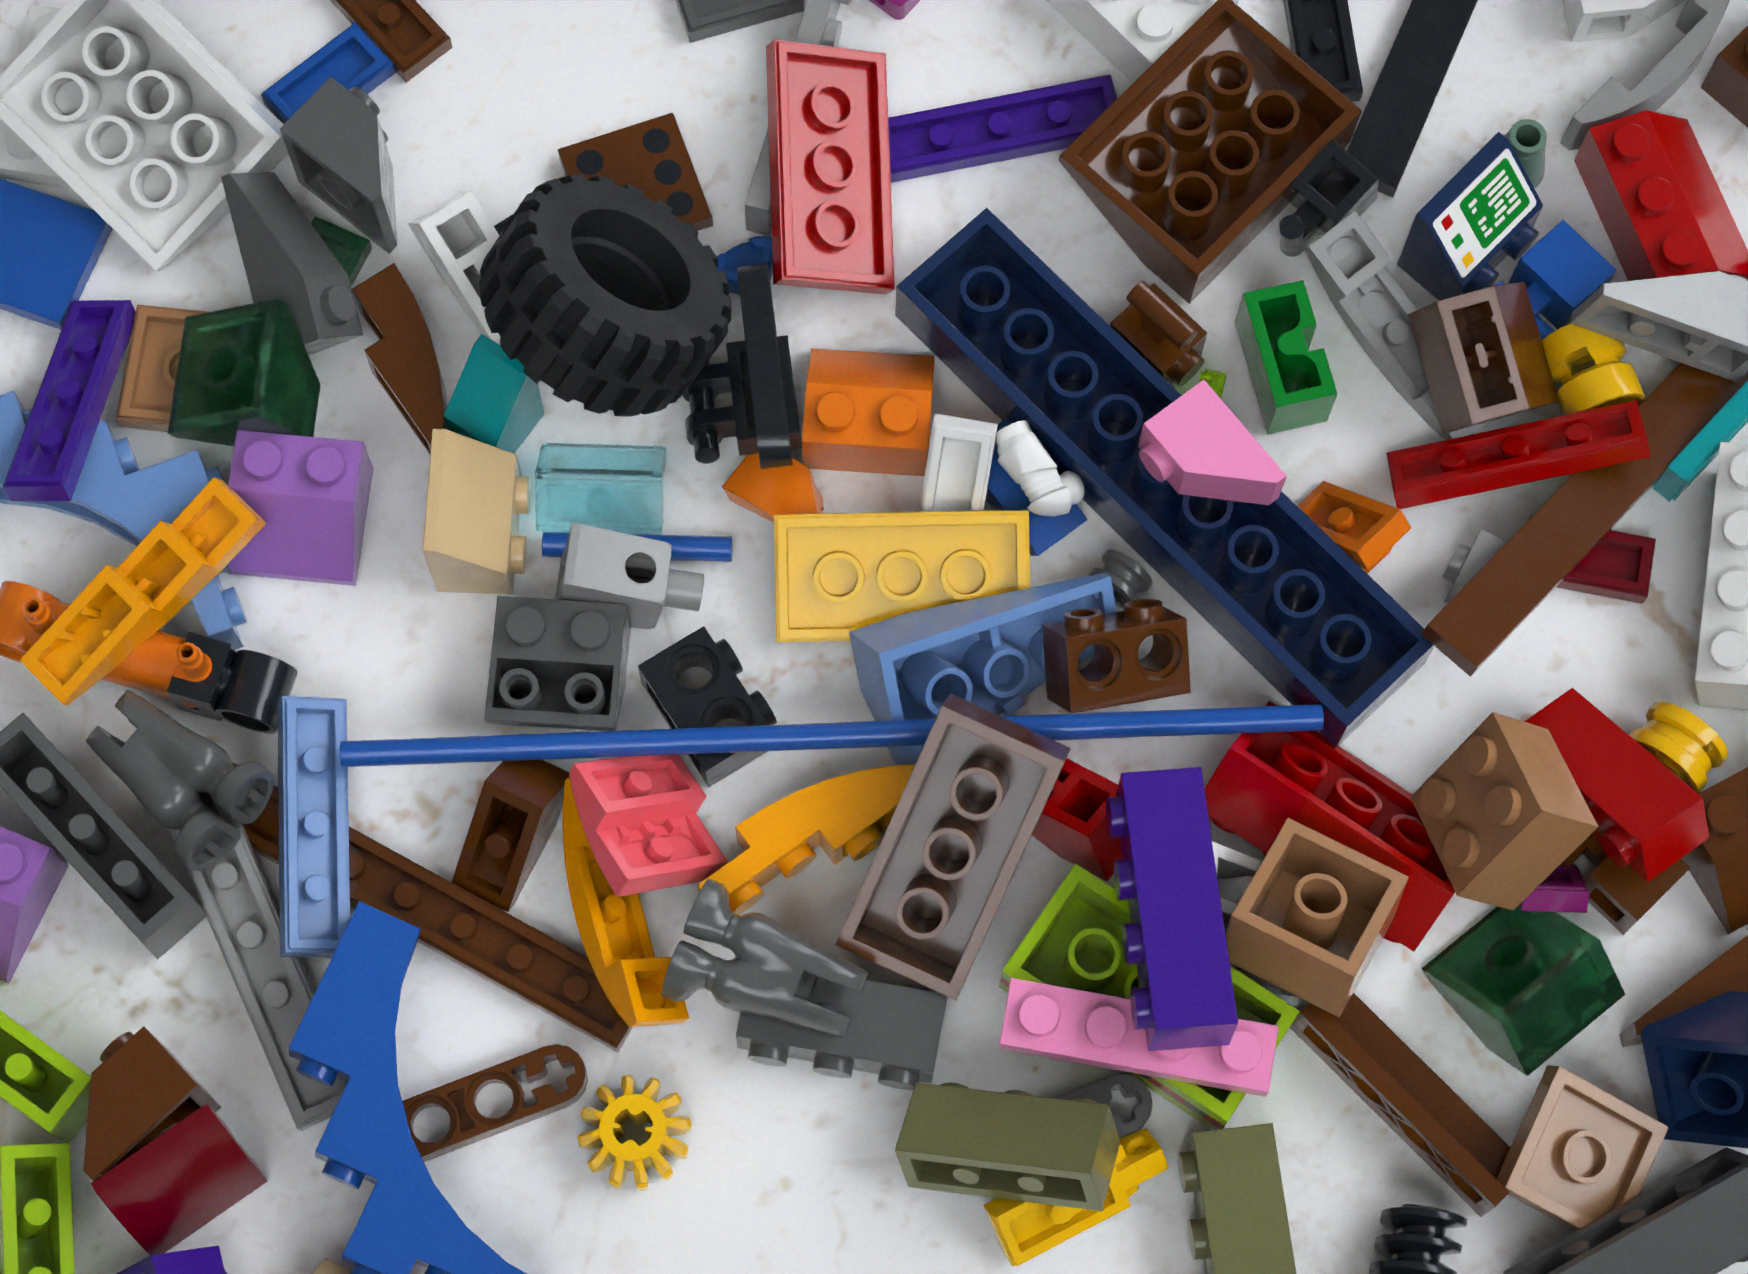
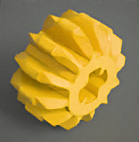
(629, 1154)

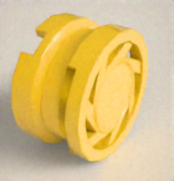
(1681, 743)

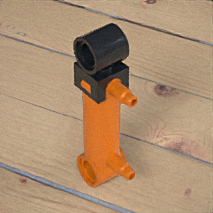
(192, 671)

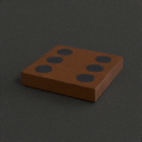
(648, 158)

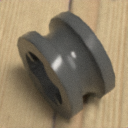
(1126, 576)

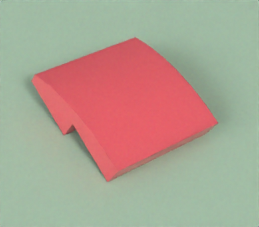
(644, 822)

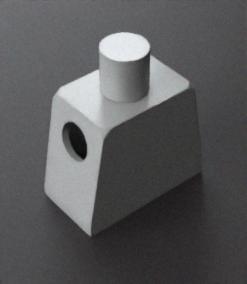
(625, 570)

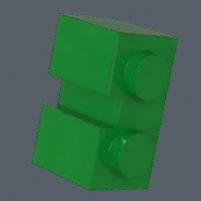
(1288, 380)

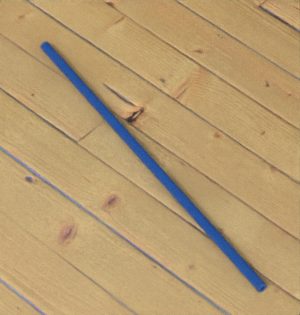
(815, 736)

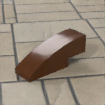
(405, 353)

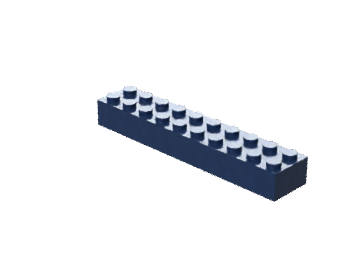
(1247, 568)

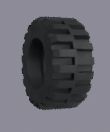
(604, 295)

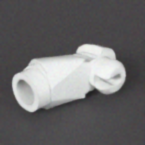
(1034, 469)

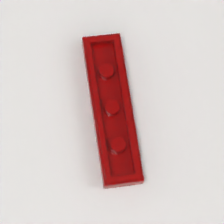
(1518, 454)

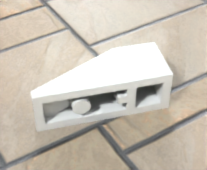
(456, 242)

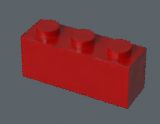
(1638, 803)

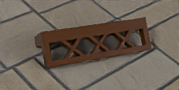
(1409, 1099)

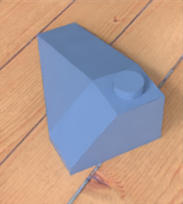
(972, 648)

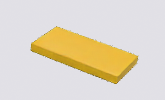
(876, 565)

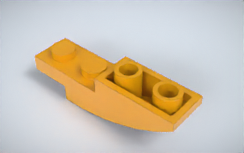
(837, 814)

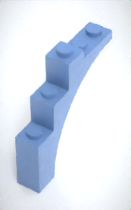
(131, 502)

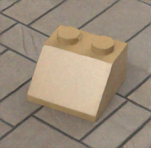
(474, 516)

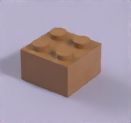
(1503, 812)
(1313, 916)

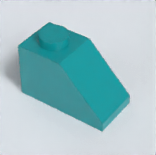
(494, 399)

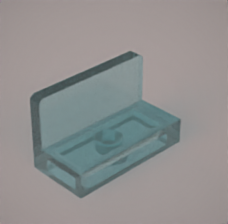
(600, 487)

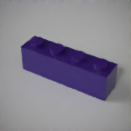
(1173, 910)

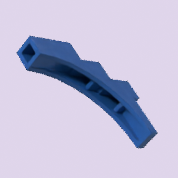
(352, 1037)

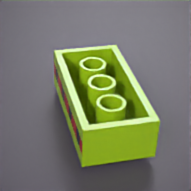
(1081, 948)

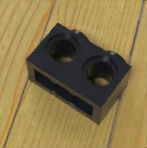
(704, 707)

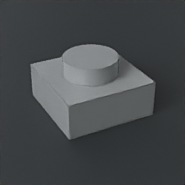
(1469, 561)

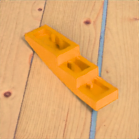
(142, 594)

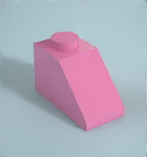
(1208, 451)

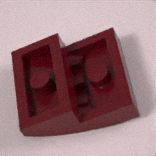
(179, 1181)

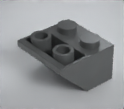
(558, 663)

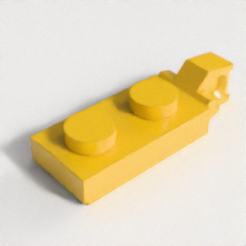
(1034, 1228)

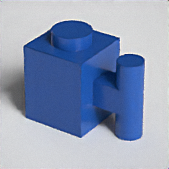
(1560, 275)

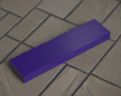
(995, 128)
(70, 401)

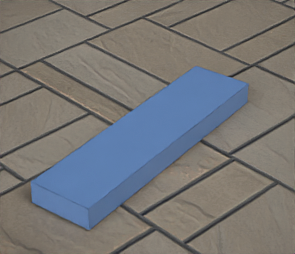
(312, 826)

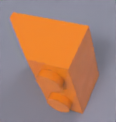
(867, 412)

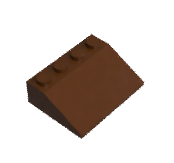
(1207, 146)

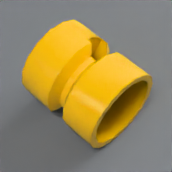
(1590, 370)

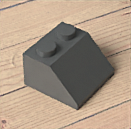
(345, 158)

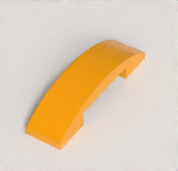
(615, 933)

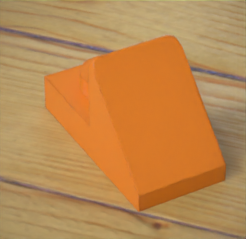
(1356, 523)

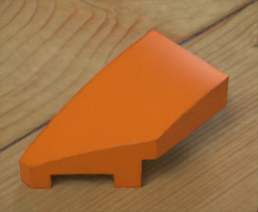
(773, 489)

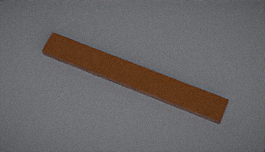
(1573, 523)
(469, 931)

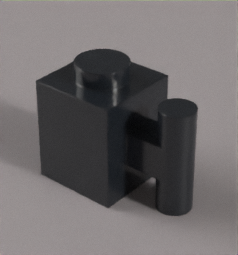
(1324, 195)

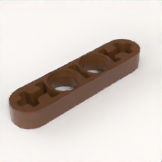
(460, 1099)

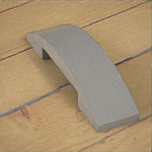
(1614, 101)
(1375, 310)

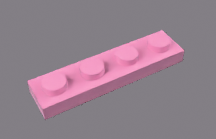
(1101, 1033)

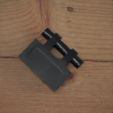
(709, 425)

